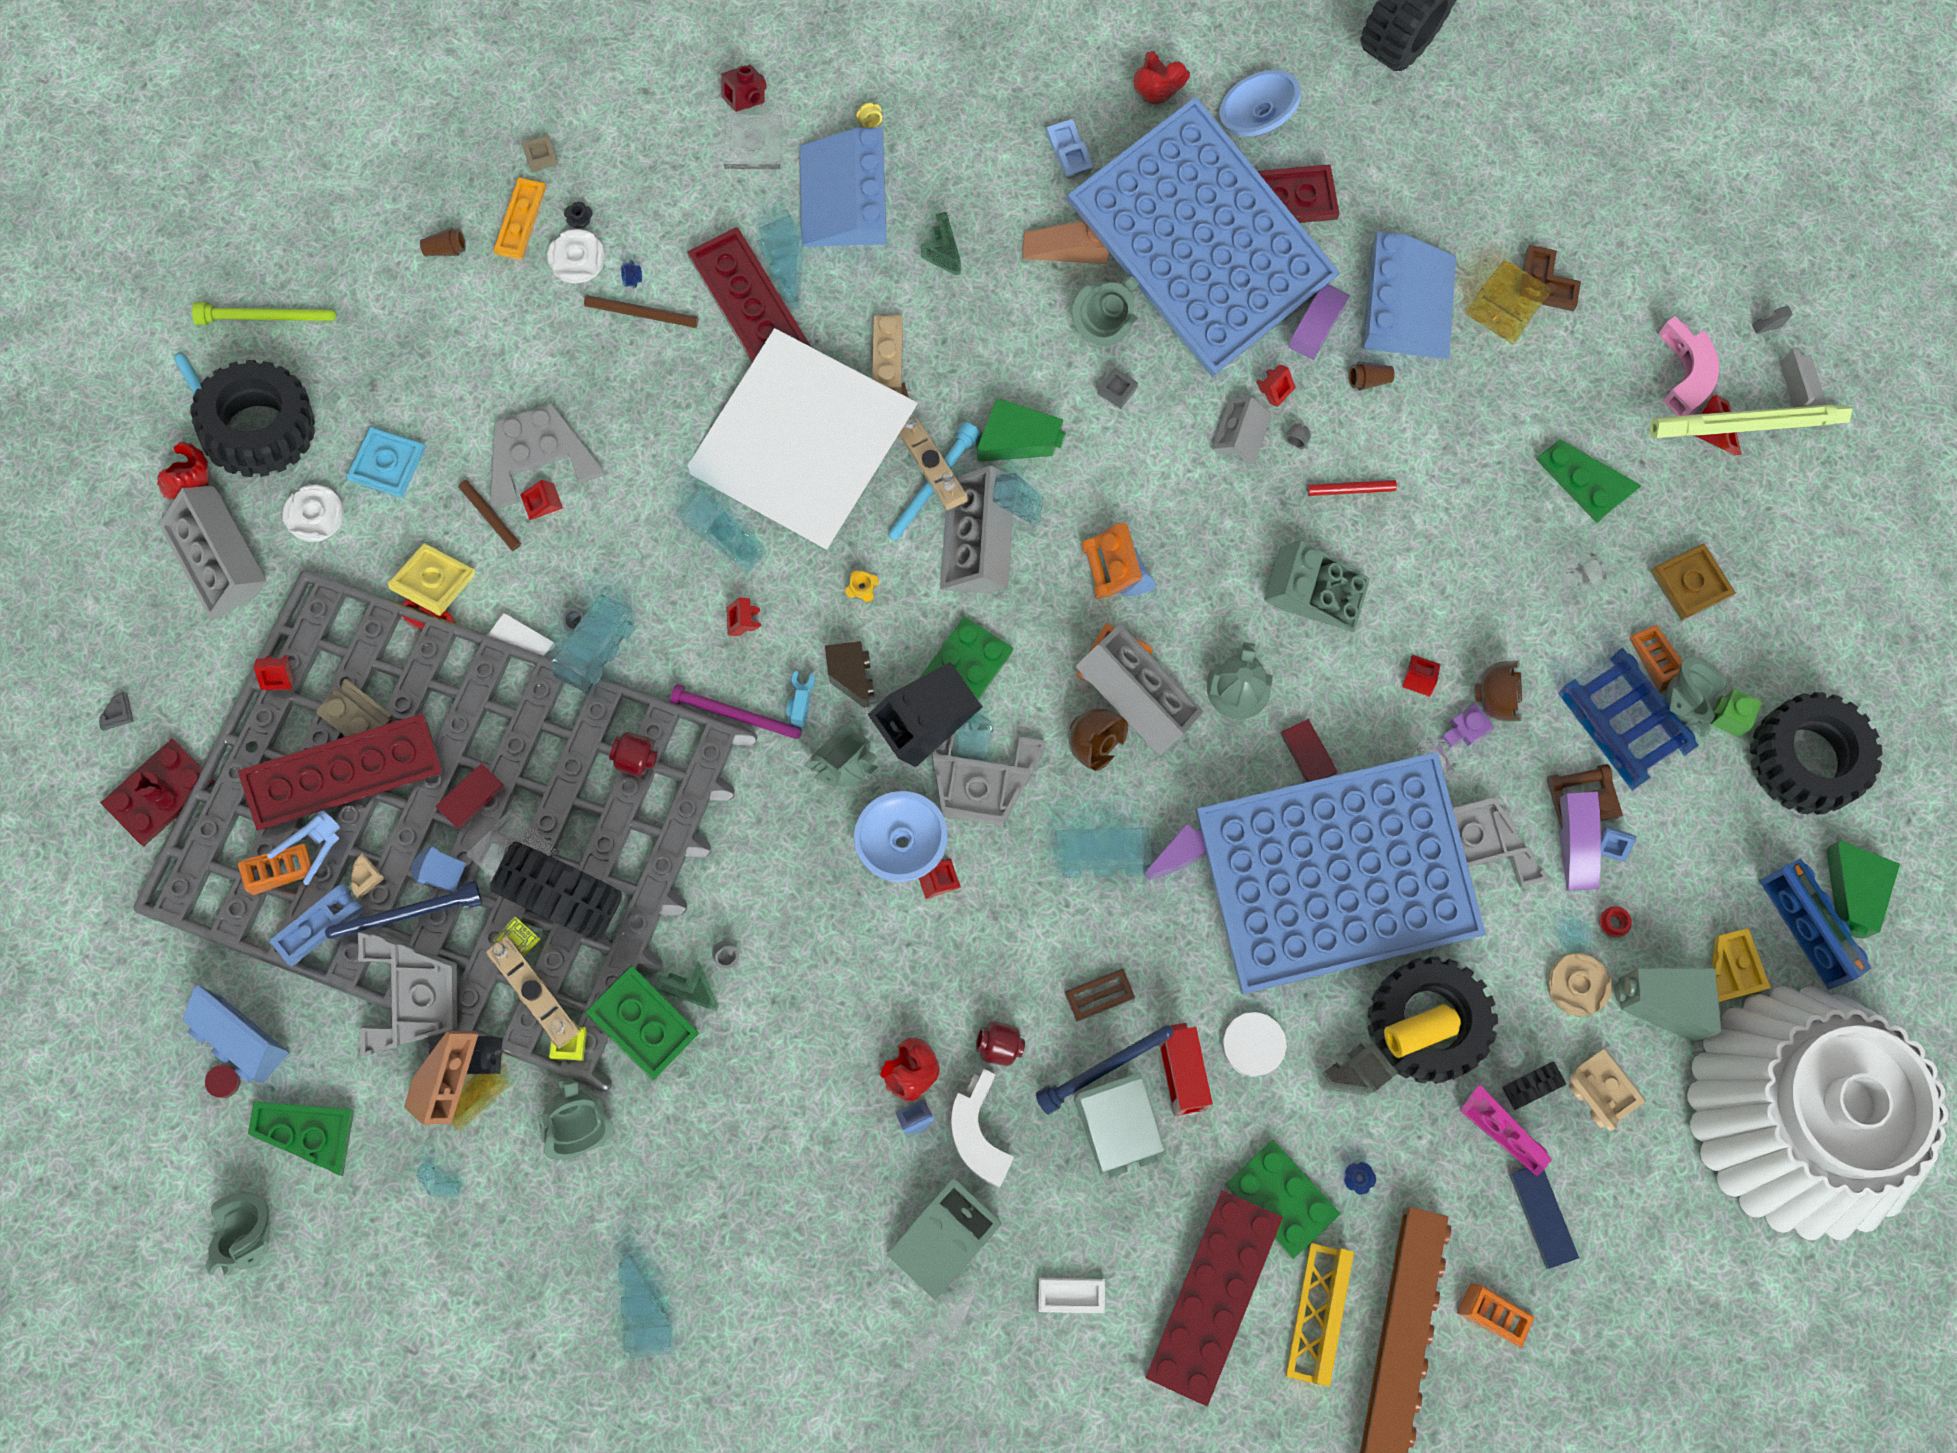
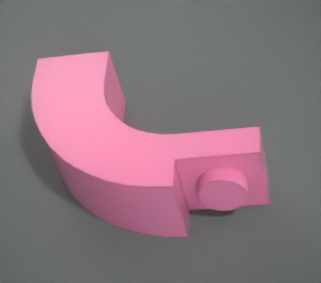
(1700, 367)

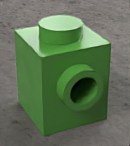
(1736, 712)

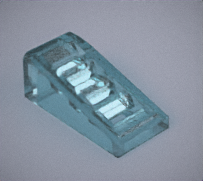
(1014, 496)

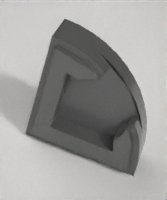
(1781, 317)
(116, 713)

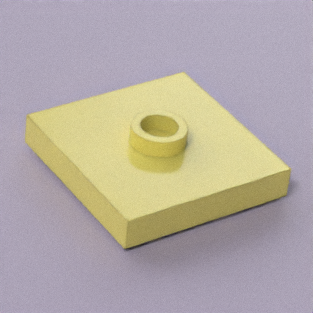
(431, 579)

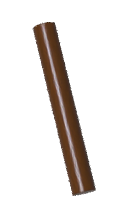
(489, 515)

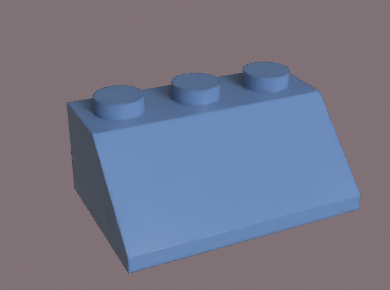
(232, 1035)

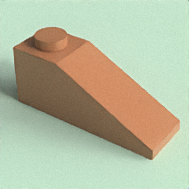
(1065, 243)
(440, 1079)

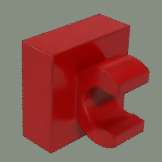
(1277, 385)
(739, 617)
(274, 673)

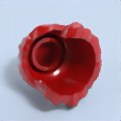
(1157, 82)
(184, 474)
(912, 1070)

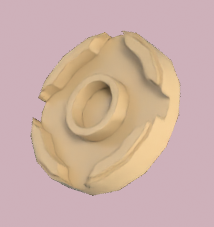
(1572, 991)

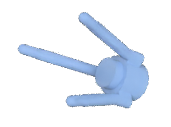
(320, 829)

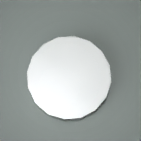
(576, 256)
(322, 513)
(1254, 1044)

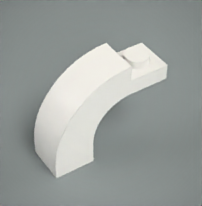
(975, 1152)

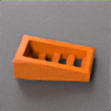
(1650, 662)
(260, 862)
(1475, 1307)

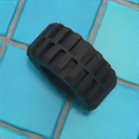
(1403, 29)
(245, 387)
(1842, 728)
(556, 890)
(1466, 997)

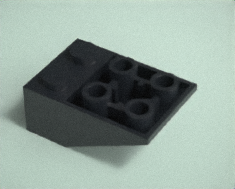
(925, 713)

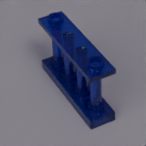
(1616, 745)

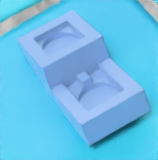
(1068, 148)

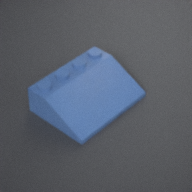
(843, 189)
(1409, 297)

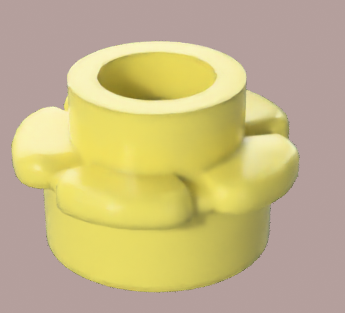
(869, 115)

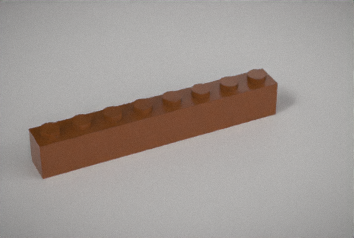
(1406, 1332)

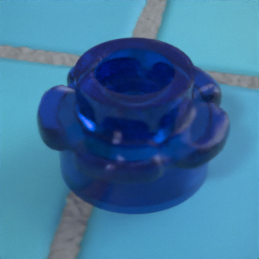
(631, 274)
(1363, 1169)

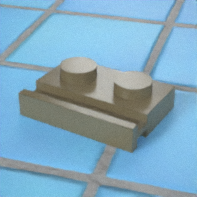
(352, 711)

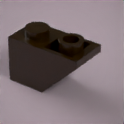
(847, 671)

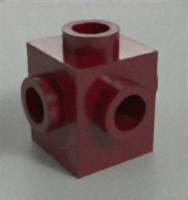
(743, 87)

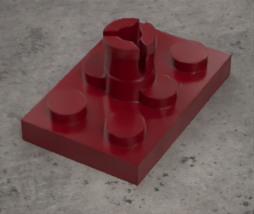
(154, 792)

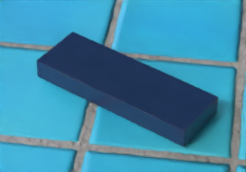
(1544, 1217)

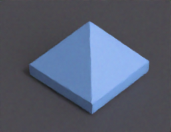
(1616, 843)
(915, 1118)

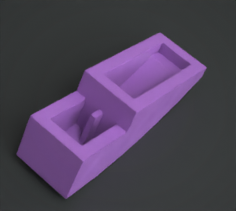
(1318, 321)
(1581, 840)
(1180, 853)

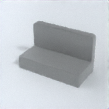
(1802, 380)
(1242, 429)

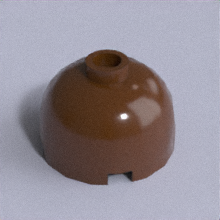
(1501, 691)
(1095, 735)

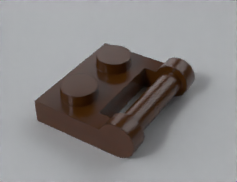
(1608, 799)

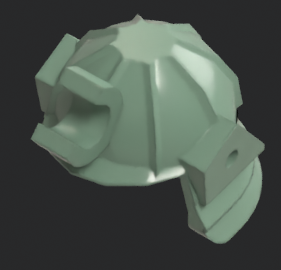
(1105, 311)
(1239, 685)
(1692, 691)
(844, 758)
(573, 1123)
(241, 1235)

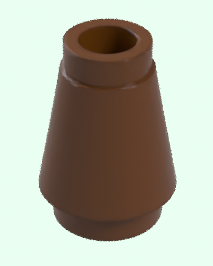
(444, 243)
(1370, 375)

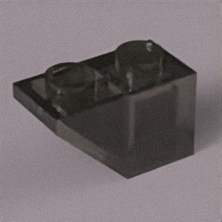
(1361, 1074)

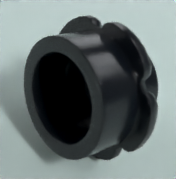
(581, 220)

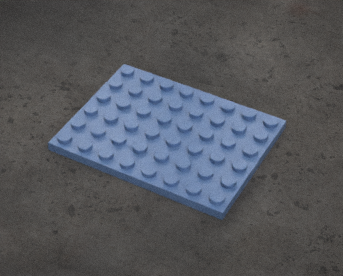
(1203, 236)
(1339, 872)

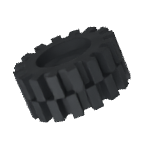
(1534, 1085)

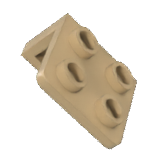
(1605, 1089)

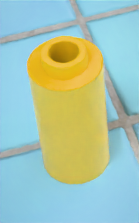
(1422, 1030)

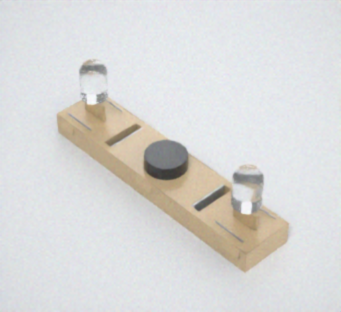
(932, 464)
(533, 992)

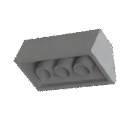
(977, 538)
(211, 550)
(1139, 689)

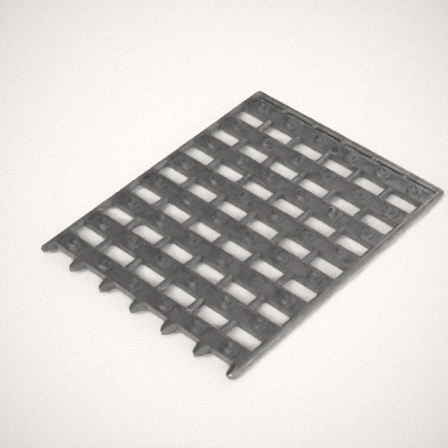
(472, 700)

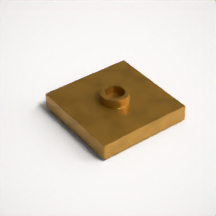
(1693, 581)

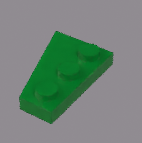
(1586, 480)
(306, 1131)

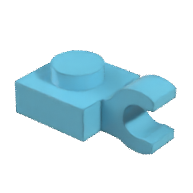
(798, 707)

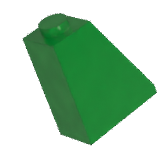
(1019, 433)
(1860, 887)

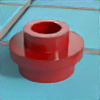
(1623, 917)

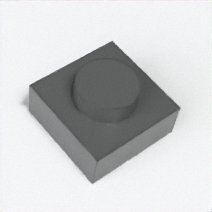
(1117, 388)

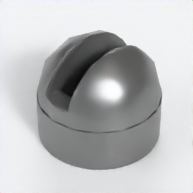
(1298, 436)
(572, 615)
(729, 960)

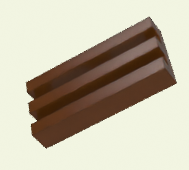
(1074, 1005)

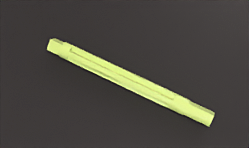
(1749, 420)

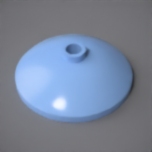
(1260, 103)
(896, 818)

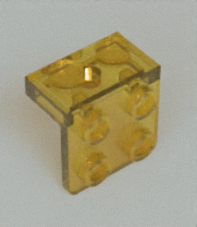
(1508, 301)

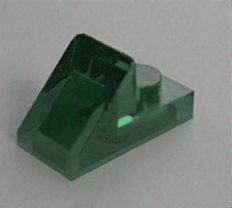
(943, 249)
(697, 992)

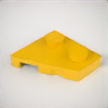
(1737, 966)

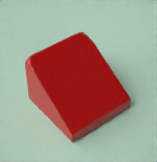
(541, 499)
(1421, 675)
(940, 880)

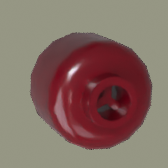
(633, 754)
(1000, 1043)

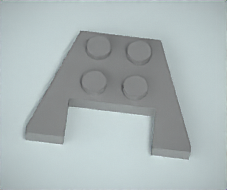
(531, 442)
(983, 789)
(1490, 835)
(421, 993)

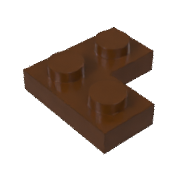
(1540, 264)

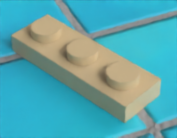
(888, 351)

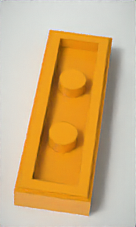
(519, 218)

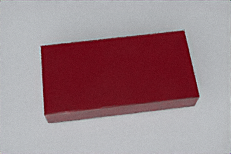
(1308, 751)
(470, 796)

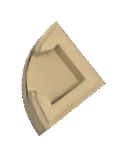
(364, 876)

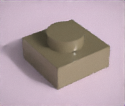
(539, 153)

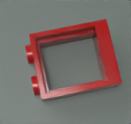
(1185, 1071)

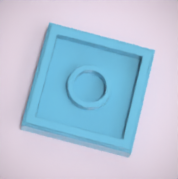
(386, 462)

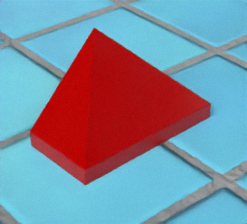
(1725, 441)

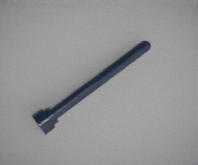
(466, 896)
(1052, 1097)

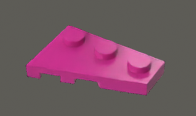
(1504, 1130)

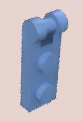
(309, 928)

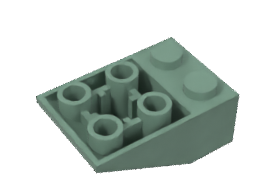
(1316, 586)
(944, 1238)

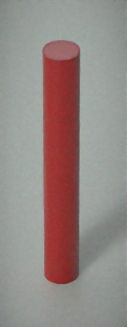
(1352, 487)

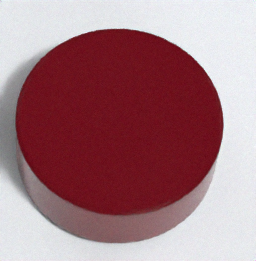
(222, 1081)

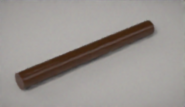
(641, 311)

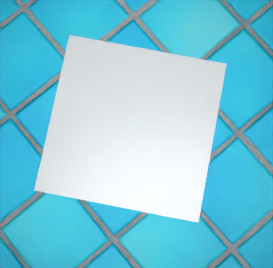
(801, 438)

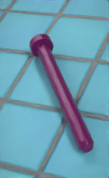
(680, 695)

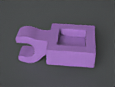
(1469, 726)

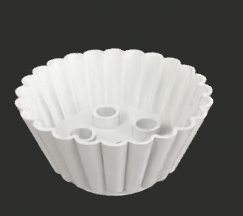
(1816, 1112)

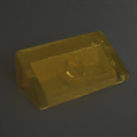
(476, 1097)

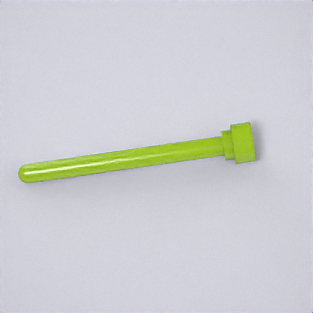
(204, 313)

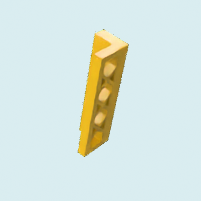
(1332, 1315)

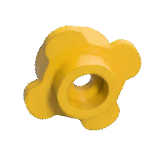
(858, 578)

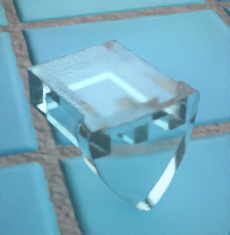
(975, 738)

